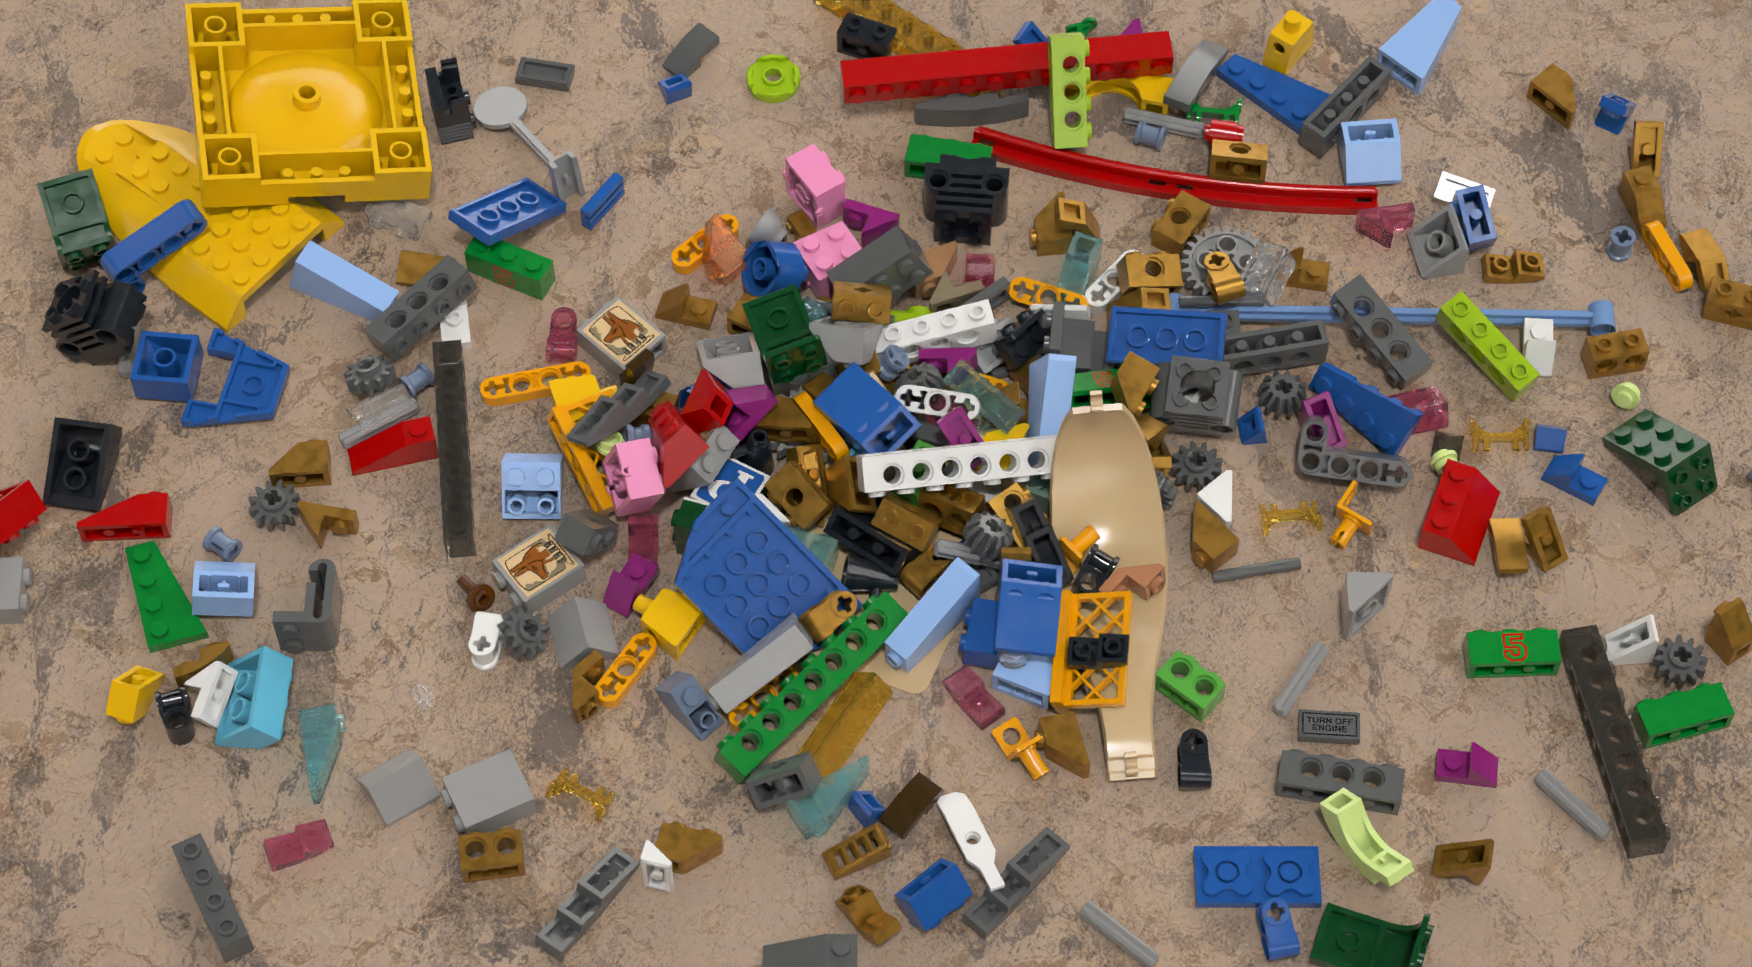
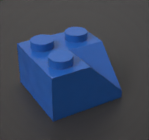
(166, 366)

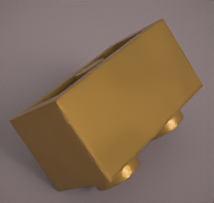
(799, 225)

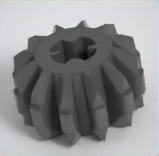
(920, 375)
(1282, 394)
(987, 535)

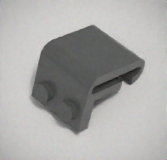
(1077, 339)
(318, 625)

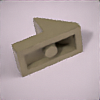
(948, 297)

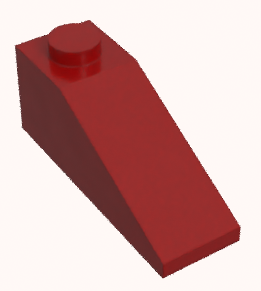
(397, 446)
(132, 519)

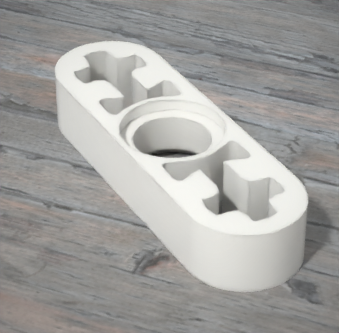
(1111, 292)
(917, 391)

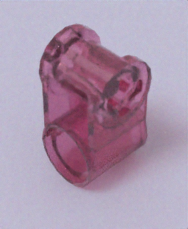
(562, 341)

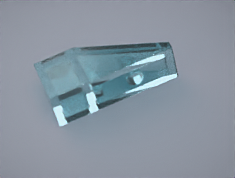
(994, 404)
(322, 744)
(820, 810)

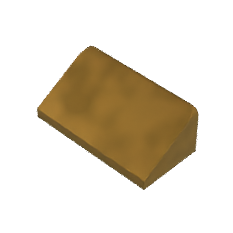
(414, 266)
(812, 461)

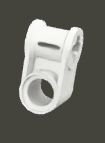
(484, 640)

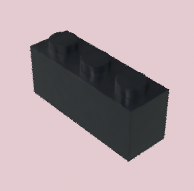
(874, 544)

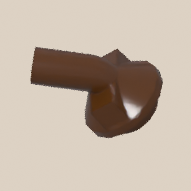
(479, 596)

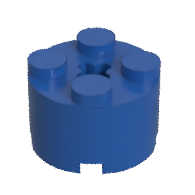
(772, 267)

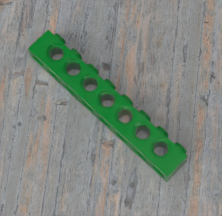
(741, 762)

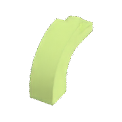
(1360, 842)

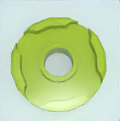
(777, 90)

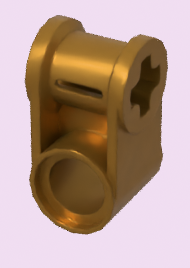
(1223, 278)
(924, 571)
(824, 617)

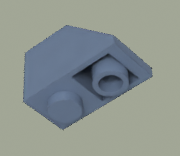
(689, 704)

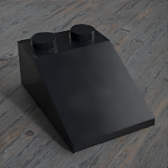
(80, 463)

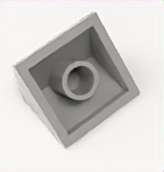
(1439, 244)
(1362, 598)
(579, 629)
(399, 787)

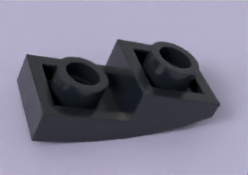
(1098, 653)

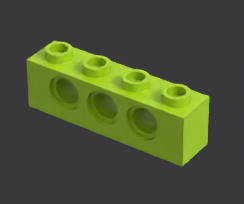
(1059, 48)
(1487, 346)

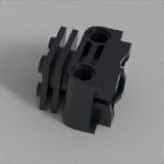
(965, 198)
(94, 317)

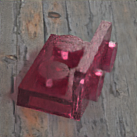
(1431, 403)

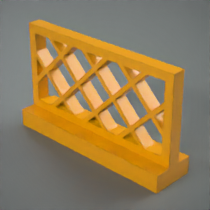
(580, 456)
(1063, 679)

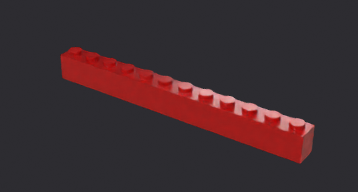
(998, 68)

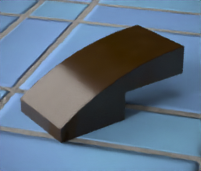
(637, 367)
(910, 804)

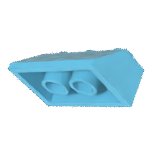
(256, 701)

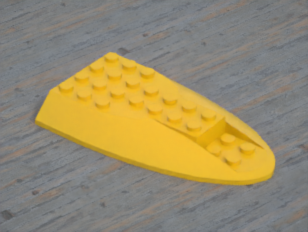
(154, 166)

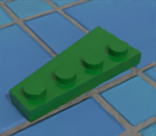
(161, 601)

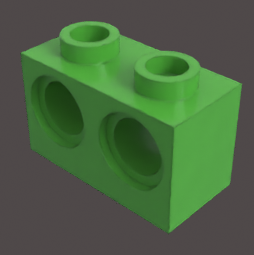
(1185, 690)

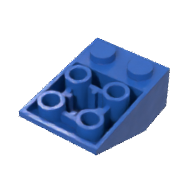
(866, 412)
(1028, 607)

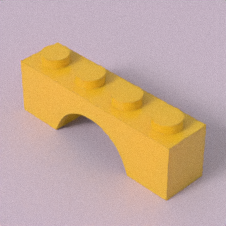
(1144, 91)

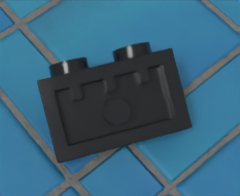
(864, 37)
(1021, 339)

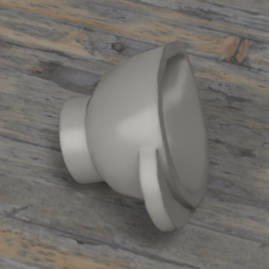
(768, 228)

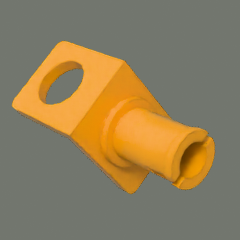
(1350, 521)
(1077, 546)
(1023, 749)

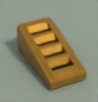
(862, 861)

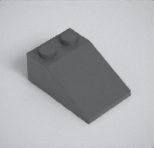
(813, 951)

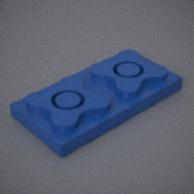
(507, 211)
(1164, 333)
(1255, 874)

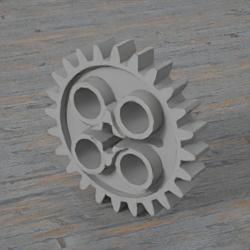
(1193, 257)

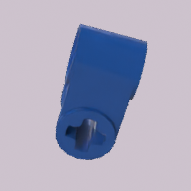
(1277, 934)

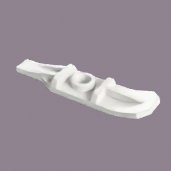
(967, 825)

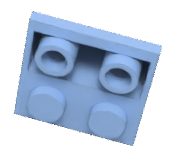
(1370, 152)
(532, 486)
(223, 588)

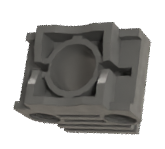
(1209, 418)

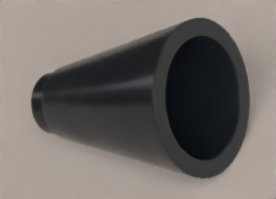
(756, 452)
(865, 575)

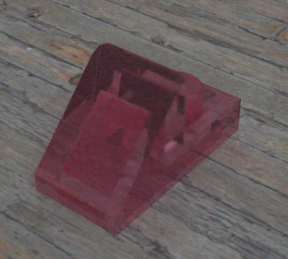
(1381, 221)
(980, 267)
(644, 536)

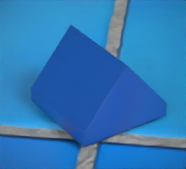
(675, 88)
(1252, 427)
(1550, 438)
(865, 807)

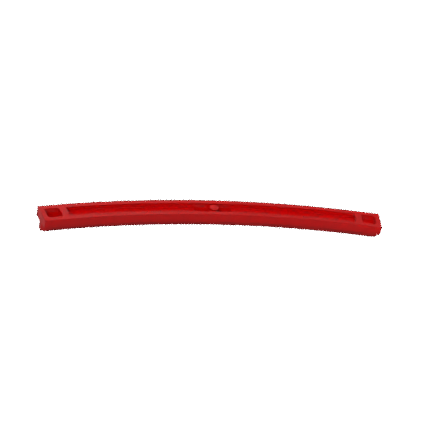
(1136, 178)

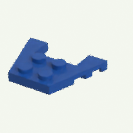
(250, 390)

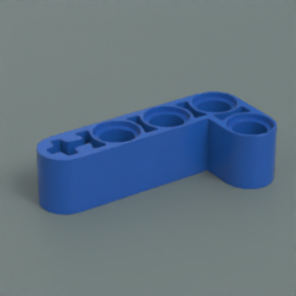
(153, 243)

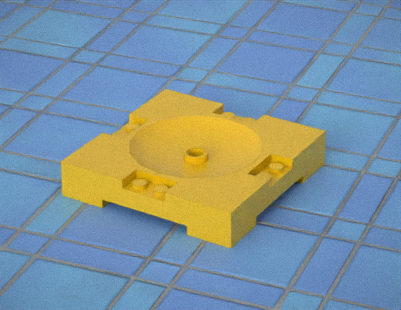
(305, 103)

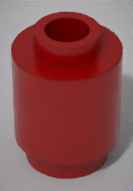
(1223, 131)

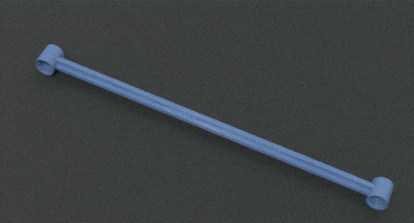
(1598, 318)

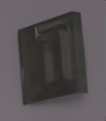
(1448, 441)

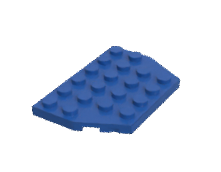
(750, 569)

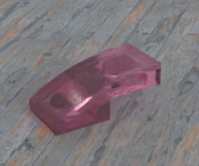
(973, 698)
(297, 847)

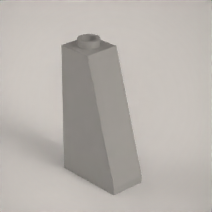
(760, 664)

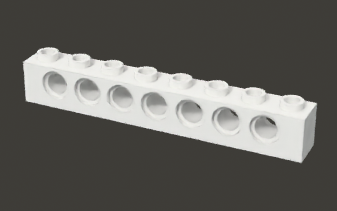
(950, 328)
(872, 466)

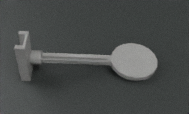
(506, 108)

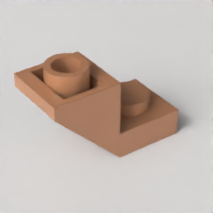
(1141, 579)

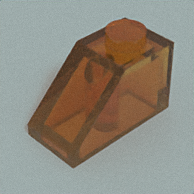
(721, 249)

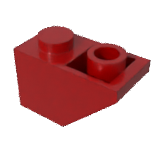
(707, 403)

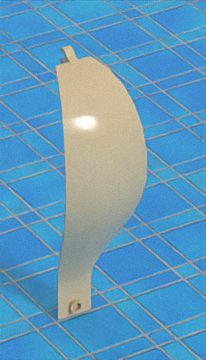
(1109, 481)

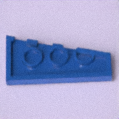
(1272, 91)
(1375, 415)

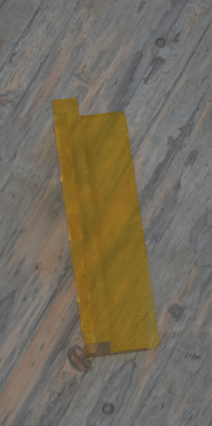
(846, 721)

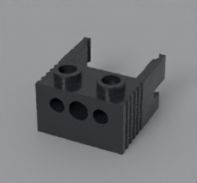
(450, 103)

